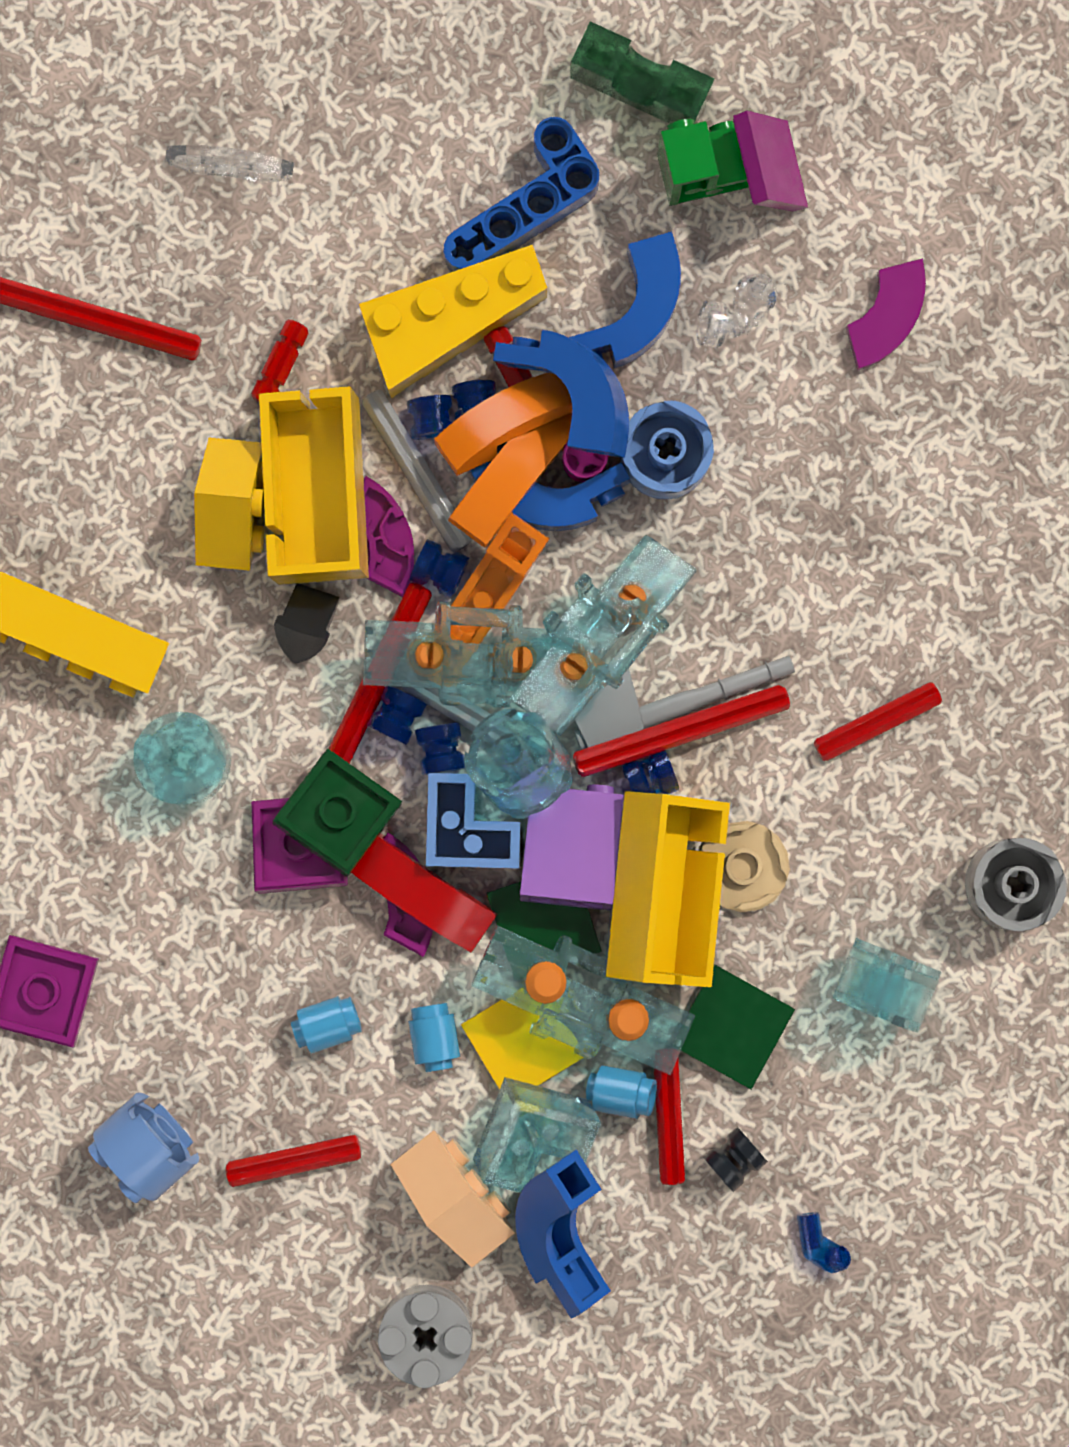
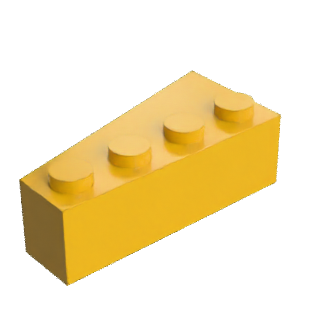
(446, 315)
(78, 635)

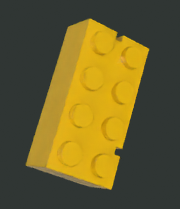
(313, 486)
(664, 893)

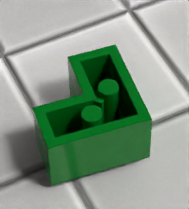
(700, 160)

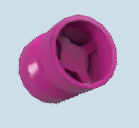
(579, 471)

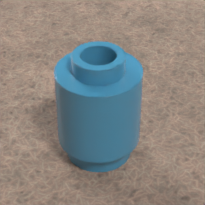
(326, 1024)
(434, 1037)
(621, 1092)

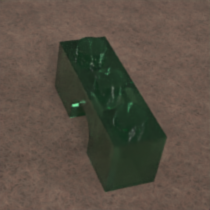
(614, 68)

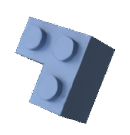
(456, 837)

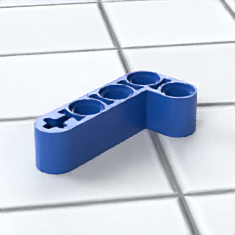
(515, 207)

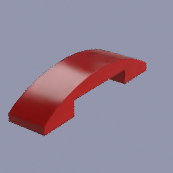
(424, 894)

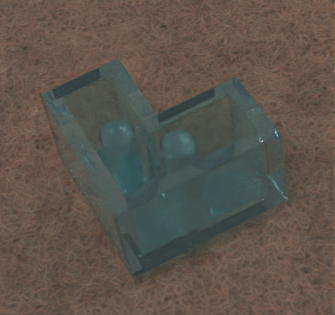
(529, 1123)

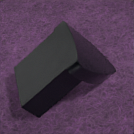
(305, 622)

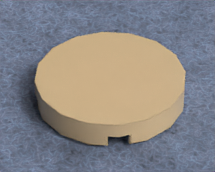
(768, 857)

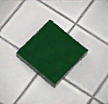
(337, 812)
(542, 921)
(735, 1027)

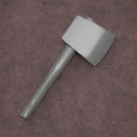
(617, 712)

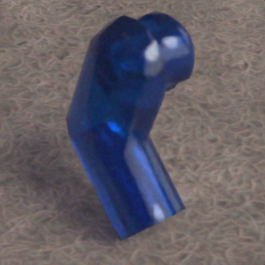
(818, 1248)

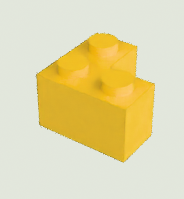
(228, 504)

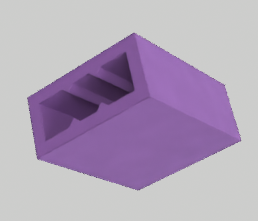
(574, 850)

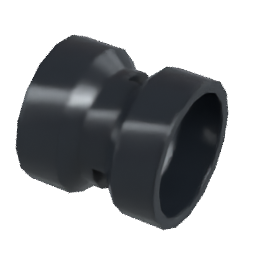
(743, 1152)

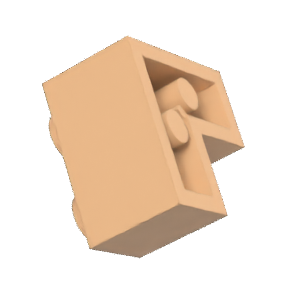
(453, 1199)

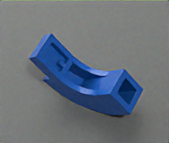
(657, 282)
(596, 394)
(568, 507)
(550, 1236)

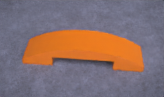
(500, 418)
(509, 480)
(499, 573)

